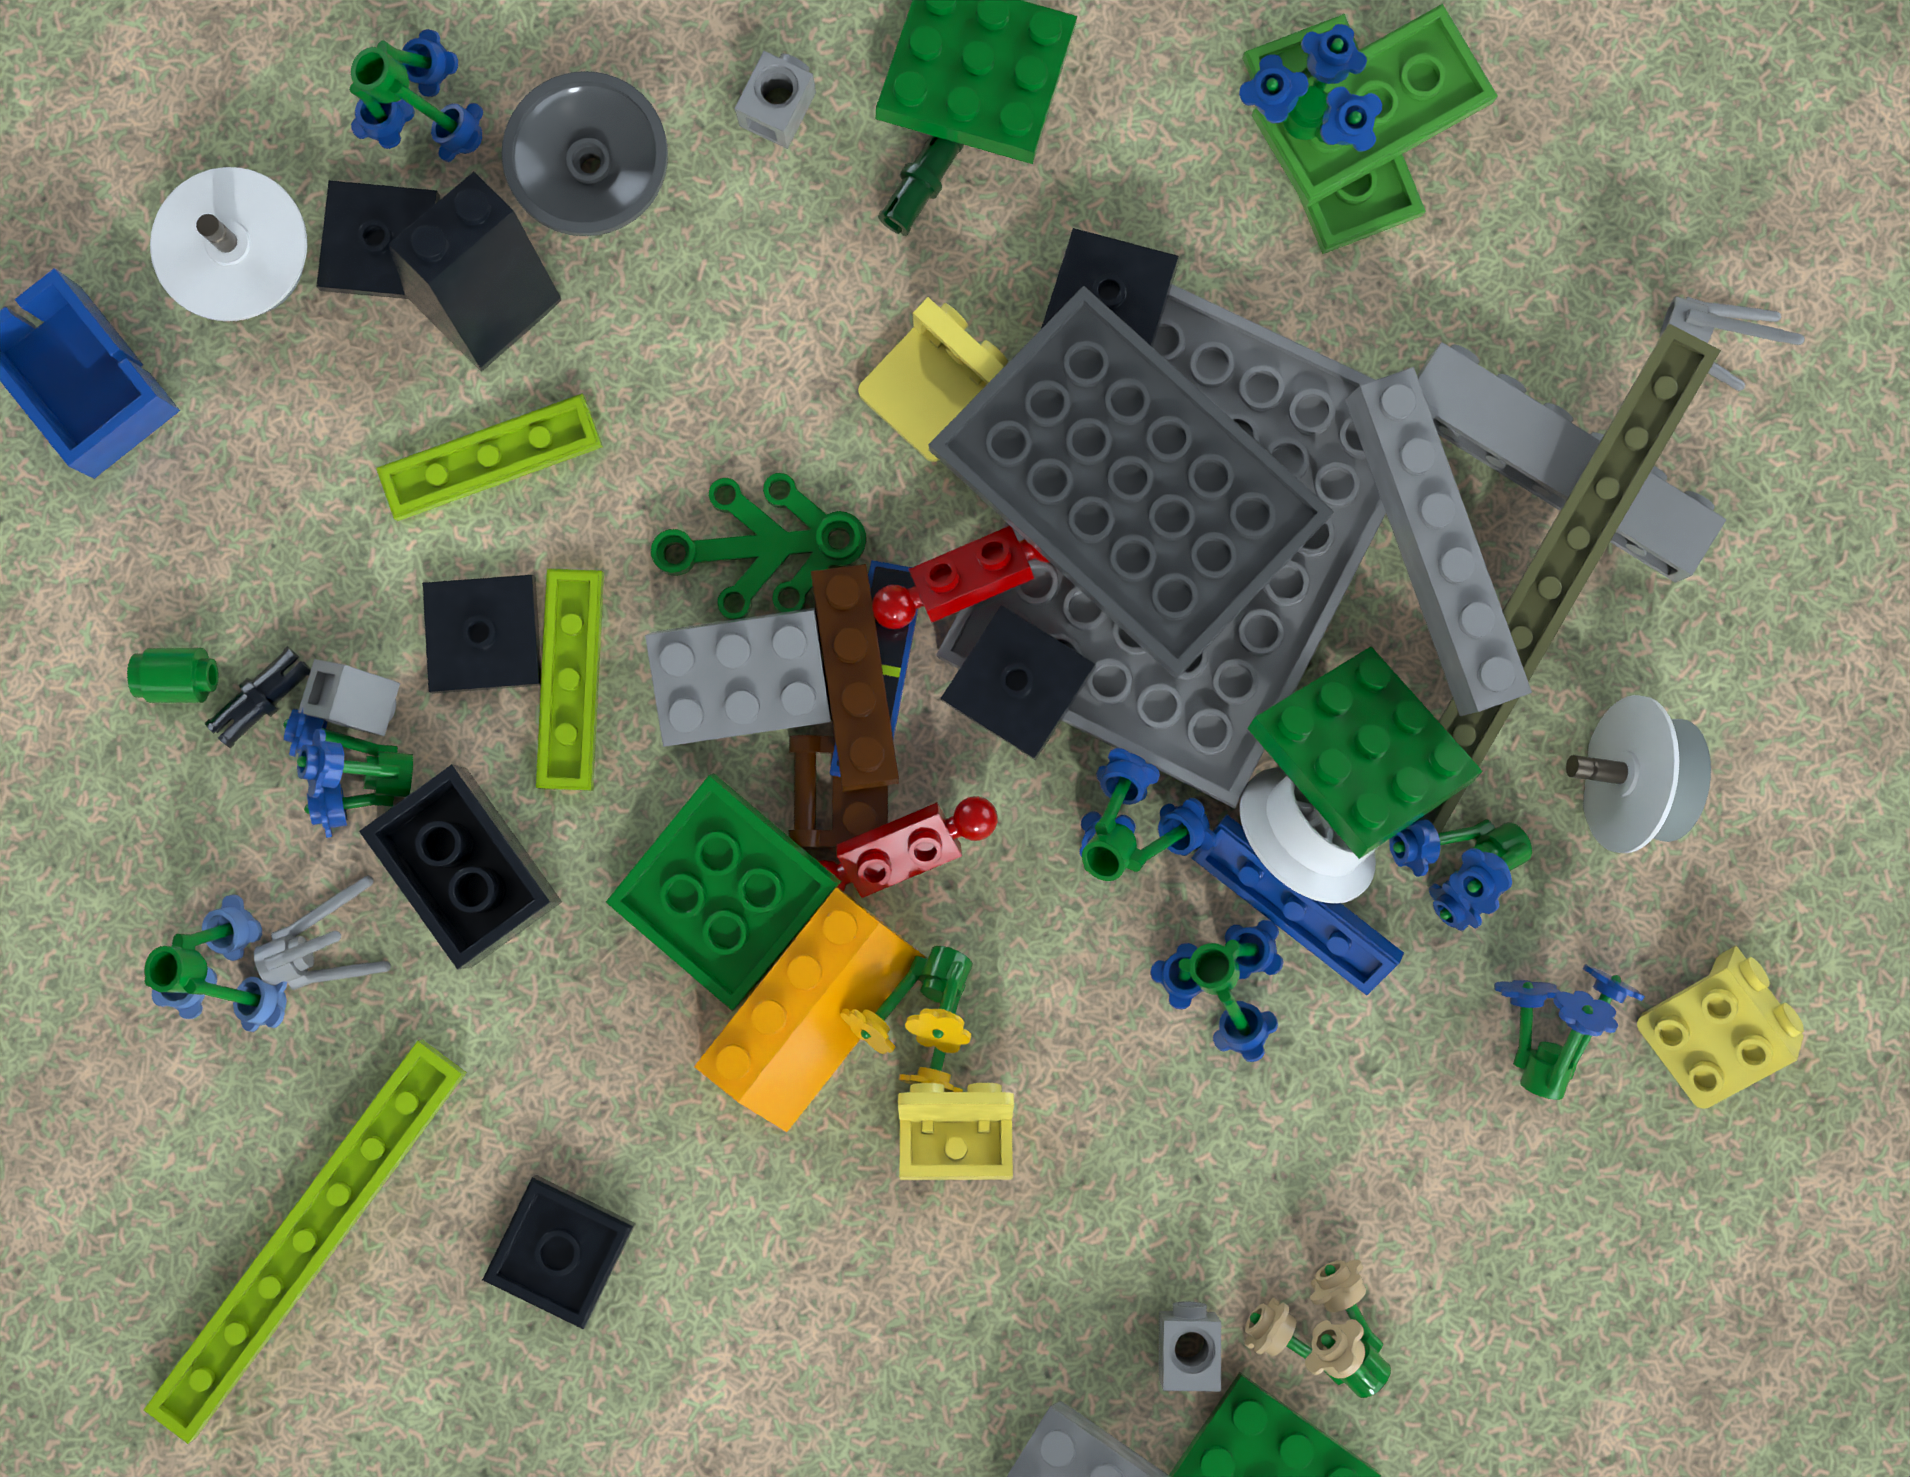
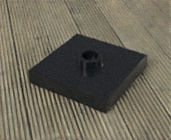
(357, 233)
(1120, 274)
(482, 634)
(1018, 682)
(559, 1251)

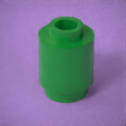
(172, 675)

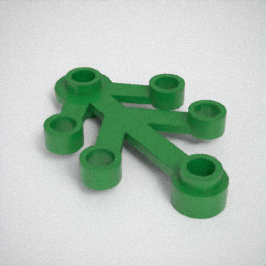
(769, 545)

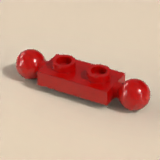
(958, 579)
(910, 845)

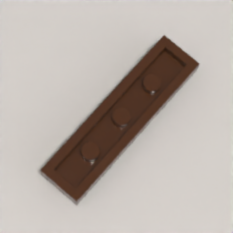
(854, 678)

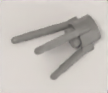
(1702, 317)
(290, 956)

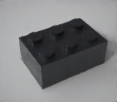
(460, 866)

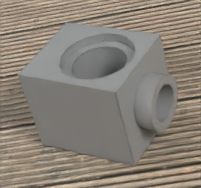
(776, 121)
(349, 697)
(1195, 1372)

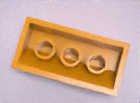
(791, 1026)

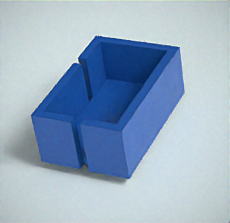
(78, 376)

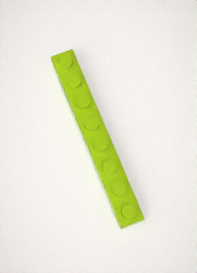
(304, 1241)

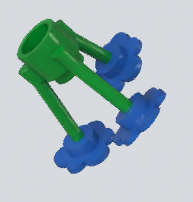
(1552, 1065)

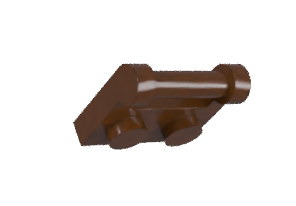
(852, 811)

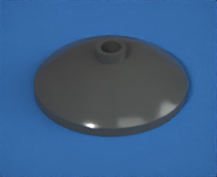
(579, 120)

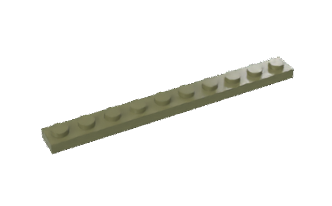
(1588, 524)

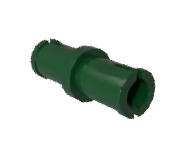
(918, 184)

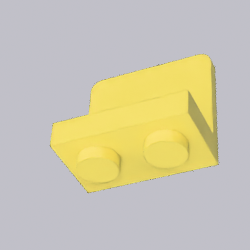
(930, 375)
(1723, 1031)
(956, 1133)

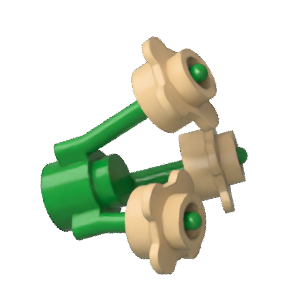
(1342, 1351)

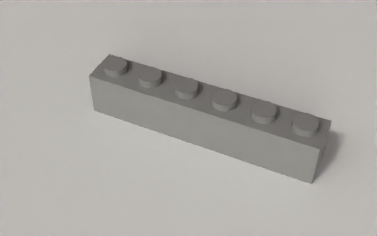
(1548, 453)
(1437, 542)

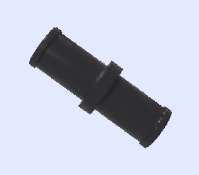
(258, 697)

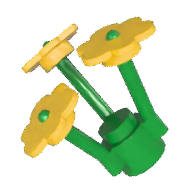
(943, 982)

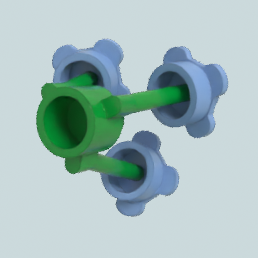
(183, 978)

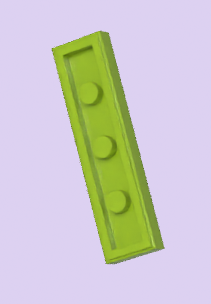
(489, 457)
(570, 679)

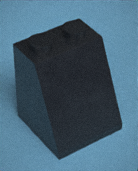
(474, 271)

